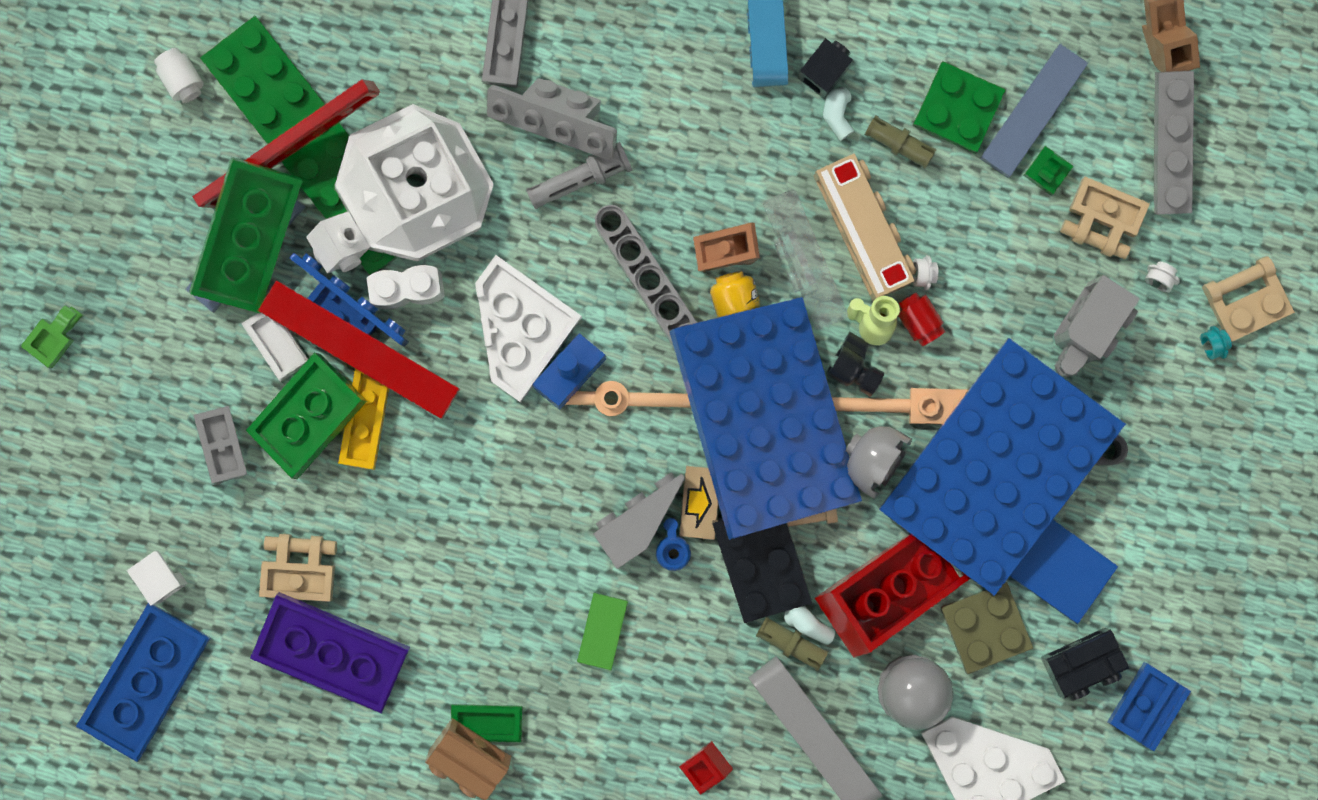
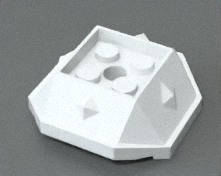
(408, 218)

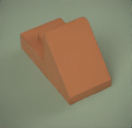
(727, 247)

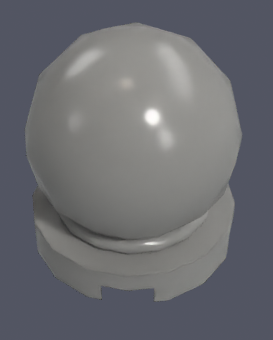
(915, 692)

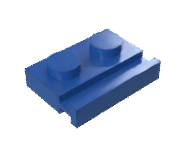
(1149, 706)

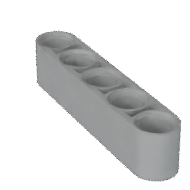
(637, 268)
(813, 733)

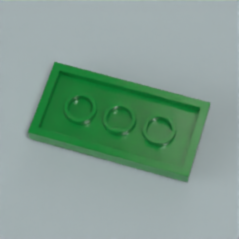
(245, 235)

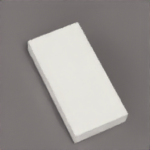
(275, 345)

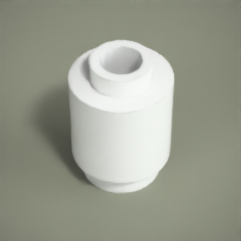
(178, 75)

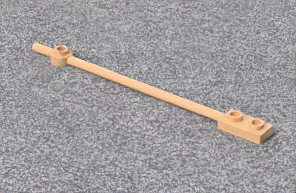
(924, 405)

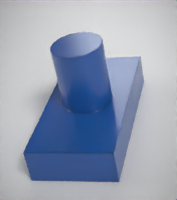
(569, 371)

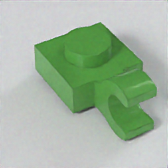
(49, 340)

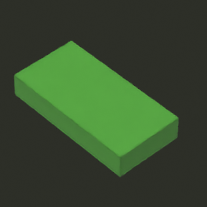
(602, 631)

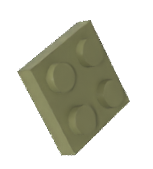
(986, 628)

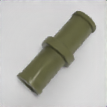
(900, 141)
(792, 643)

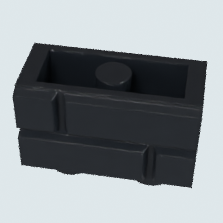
(1085, 663)

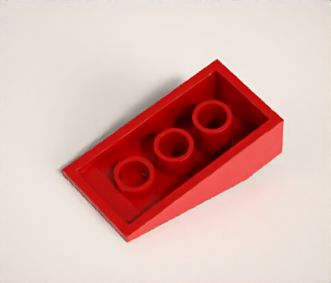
(888, 594)

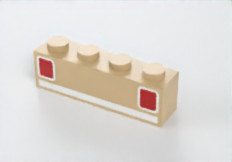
(864, 227)

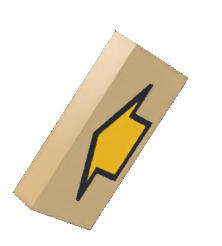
(698, 504)

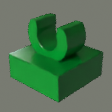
(1048, 170)

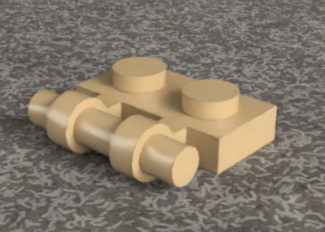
(1110, 208)
(298, 580)

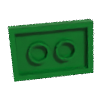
(306, 415)

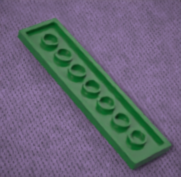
(276, 99)

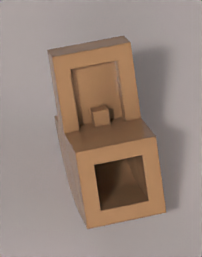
(1168, 38)

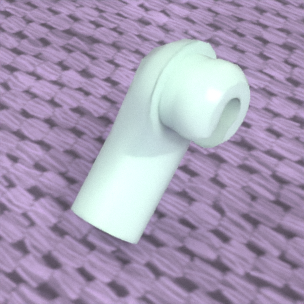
(834, 112)
(807, 624)

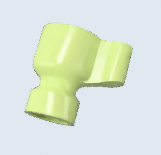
(877, 321)

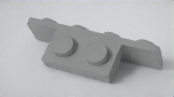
(556, 115)

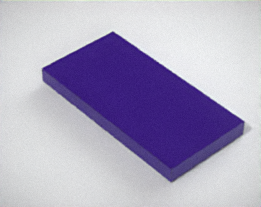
(329, 652)

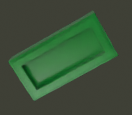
(491, 722)

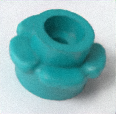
(1219, 341)

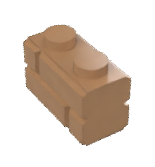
(467, 760)

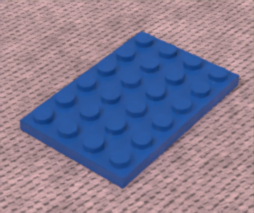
(764, 416)
(1001, 466)

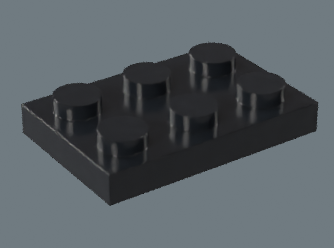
(763, 571)

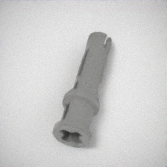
(594, 170)

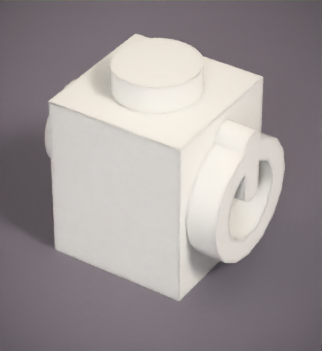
(338, 243)

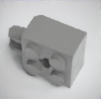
(1092, 324)

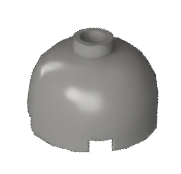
(875, 457)

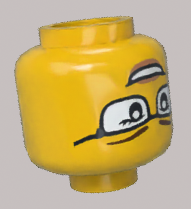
(734, 294)

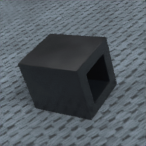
(825, 67)

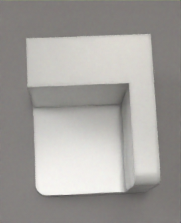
(156, 578)

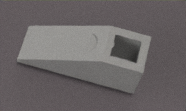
(633, 530)

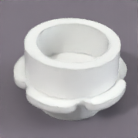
(926, 272)
(1164, 274)

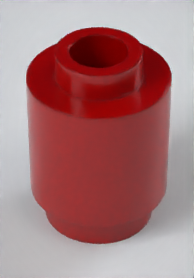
(921, 319)

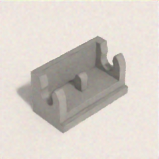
(220, 445)

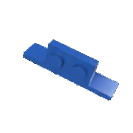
(333, 297)

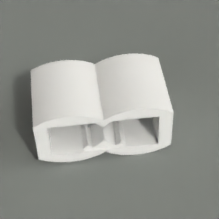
(395, 289)

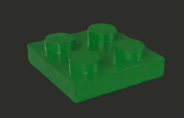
(959, 107)

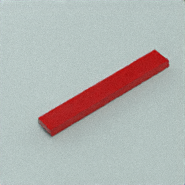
(299, 135)
(359, 349)

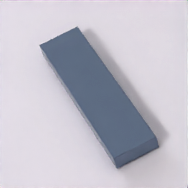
(1034, 110)

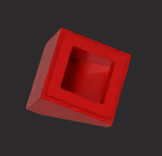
(706, 768)

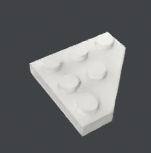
(520, 326)
(989, 763)

